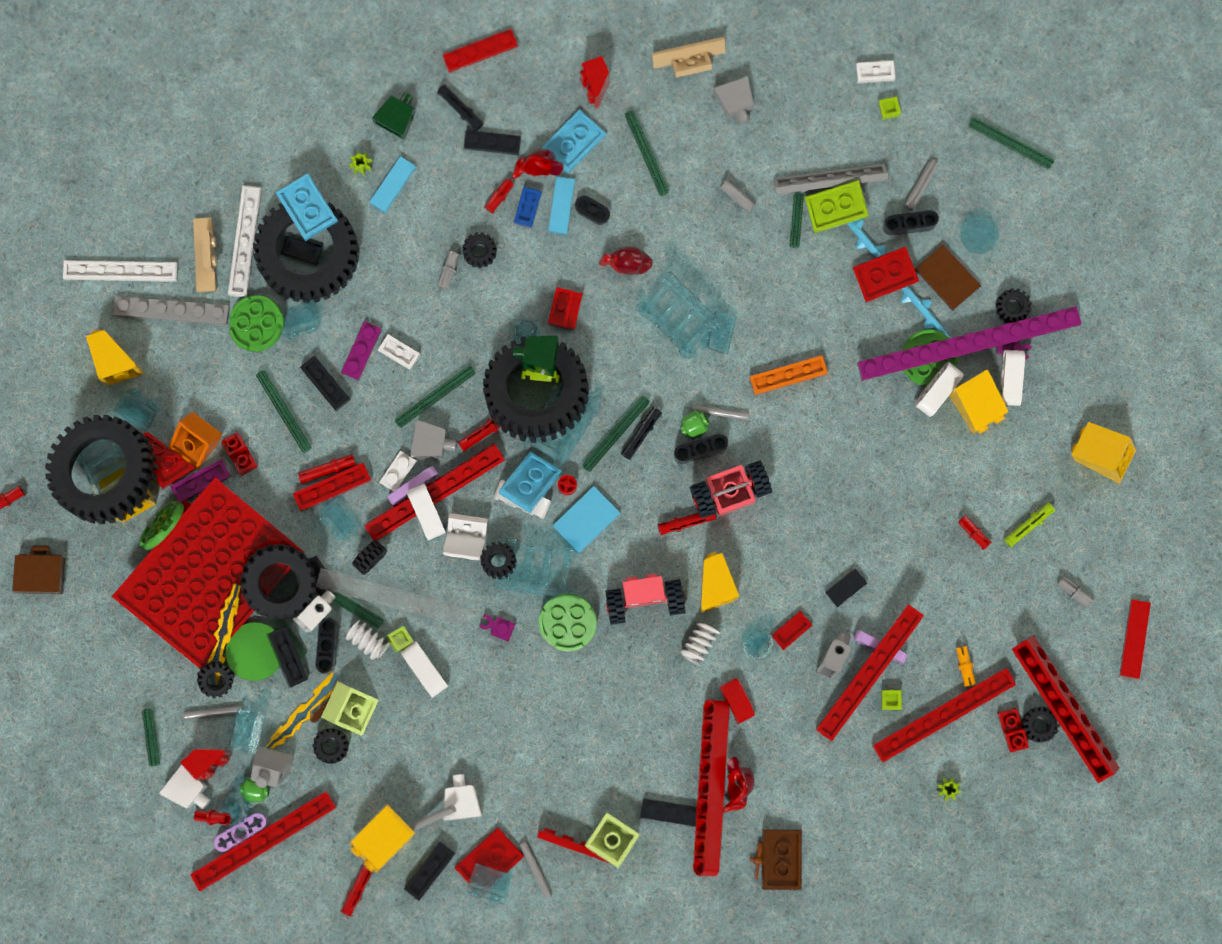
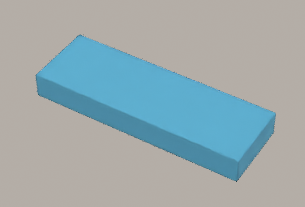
(392, 184)
(561, 205)

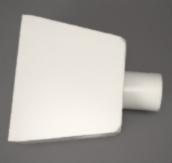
(309, 617)
(185, 790)
(463, 798)

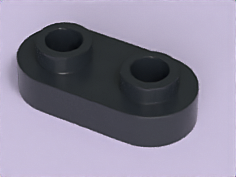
(593, 209)

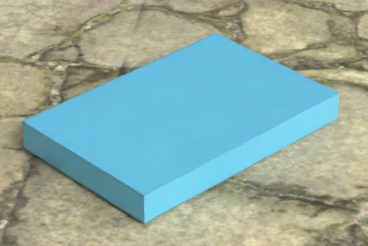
(574, 140)
(306, 207)
(530, 482)
(586, 519)

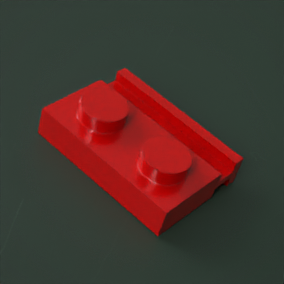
(565, 308)

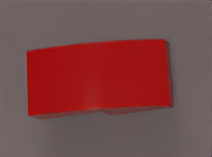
(239, 454)
(737, 700)
(1012, 730)

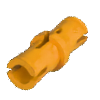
(965, 666)

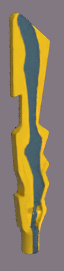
(224, 631)
(302, 713)

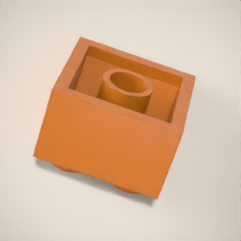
(194, 439)

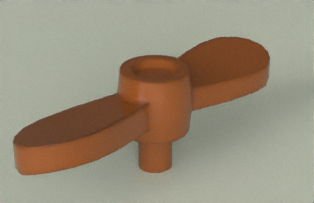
(757, 859)

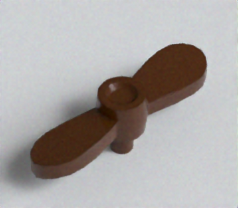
(317, 715)

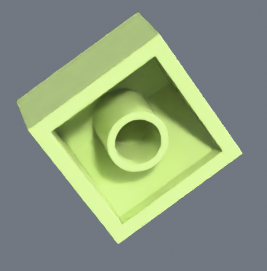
(349, 708)
(612, 840)

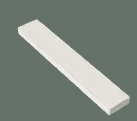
(244, 241)
(120, 270)

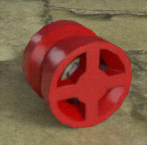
(568, 482)

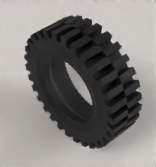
(312, 285)
(535, 422)
(126, 493)

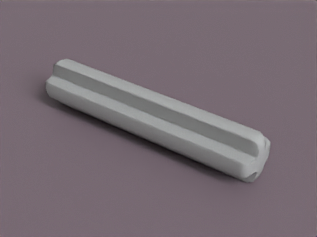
(921, 185)

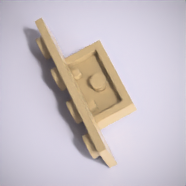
(689, 58)
(204, 255)

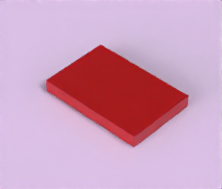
(885, 274)
(494, 852)

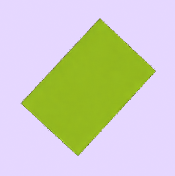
(836, 206)

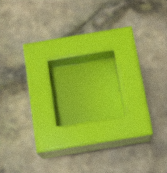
(889, 108)
(399, 639)
(891, 699)

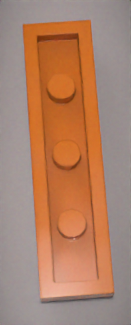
(788, 375)

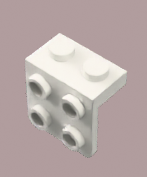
(465, 536)

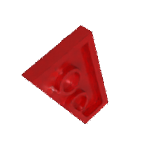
(170, 465)

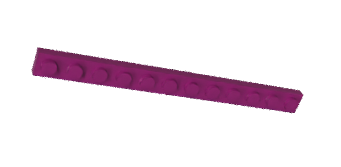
(969, 343)

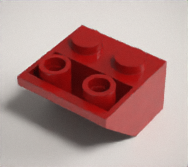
(596, 78)
(201, 762)

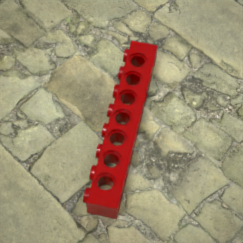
(1066, 709)

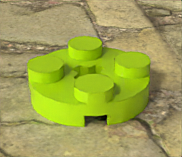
(540, 377)

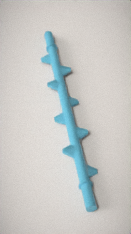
(908, 295)

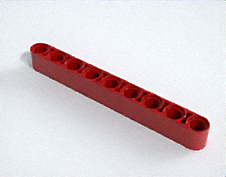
(711, 788)

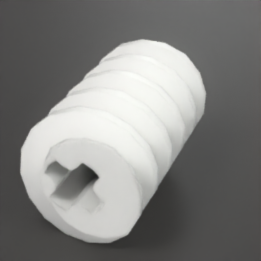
(367, 640)
(699, 643)

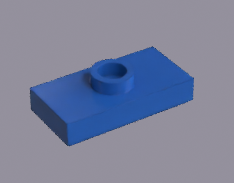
(527, 207)

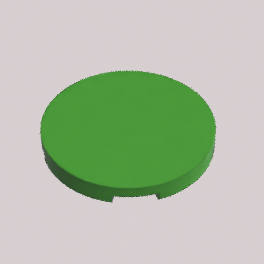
(256, 323)
(924, 374)
(161, 525)
(568, 622)
(251, 653)

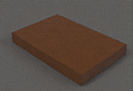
(947, 277)
(781, 859)

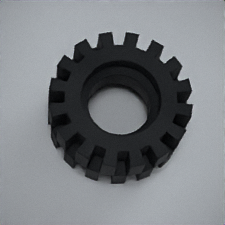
(479, 239)
(1019, 297)
(496, 549)
(369, 557)
(219, 690)
(1051, 729)
(319, 750)

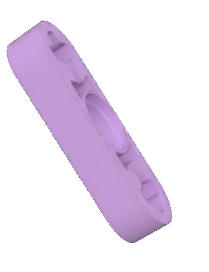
(424, 477)
(872, 642)
(225, 835)

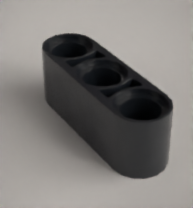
(917, 217)
(707, 442)
(323, 636)

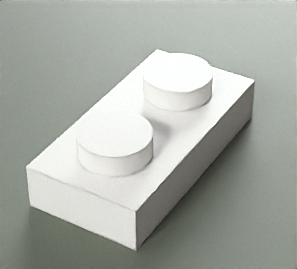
(875, 71)
(399, 352)
(398, 471)

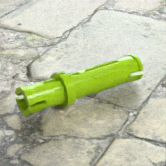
(1046, 511)

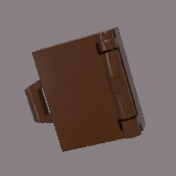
(38, 572)

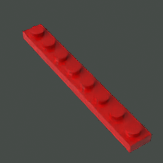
(437, 490)
(870, 672)
(944, 715)
(263, 841)

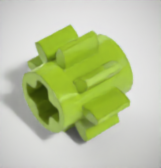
(361, 168)
(944, 792)

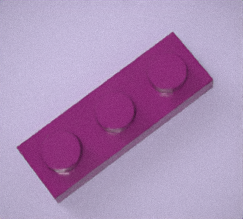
(361, 350)
(199, 481)

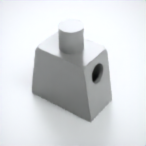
(735, 99)
(430, 442)
(832, 659)
(270, 767)

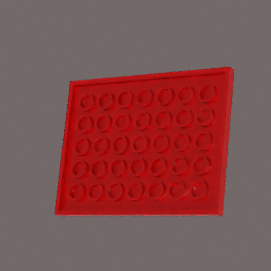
(194, 568)

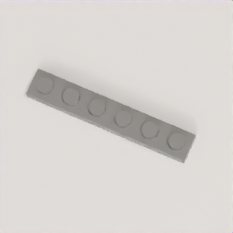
(830, 179)
(171, 310)

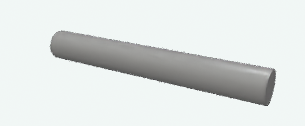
(721, 412)
(211, 712)
(432, 818)
(535, 870)

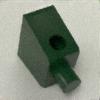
(396, 115)
(539, 354)

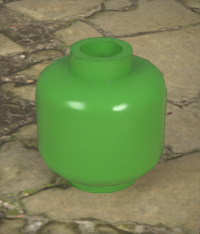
(694, 424)
(252, 792)

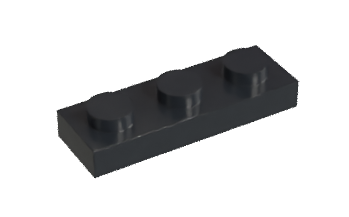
(492, 142)
(325, 383)
(287, 656)
(668, 812)
(429, 871)

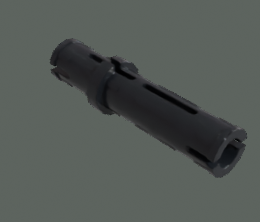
(465, 112)
(645, 427)

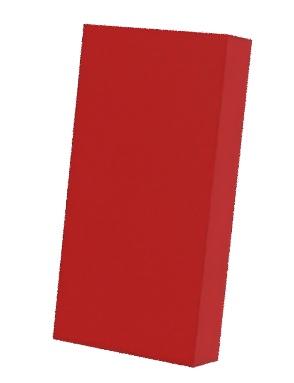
(791, 630)

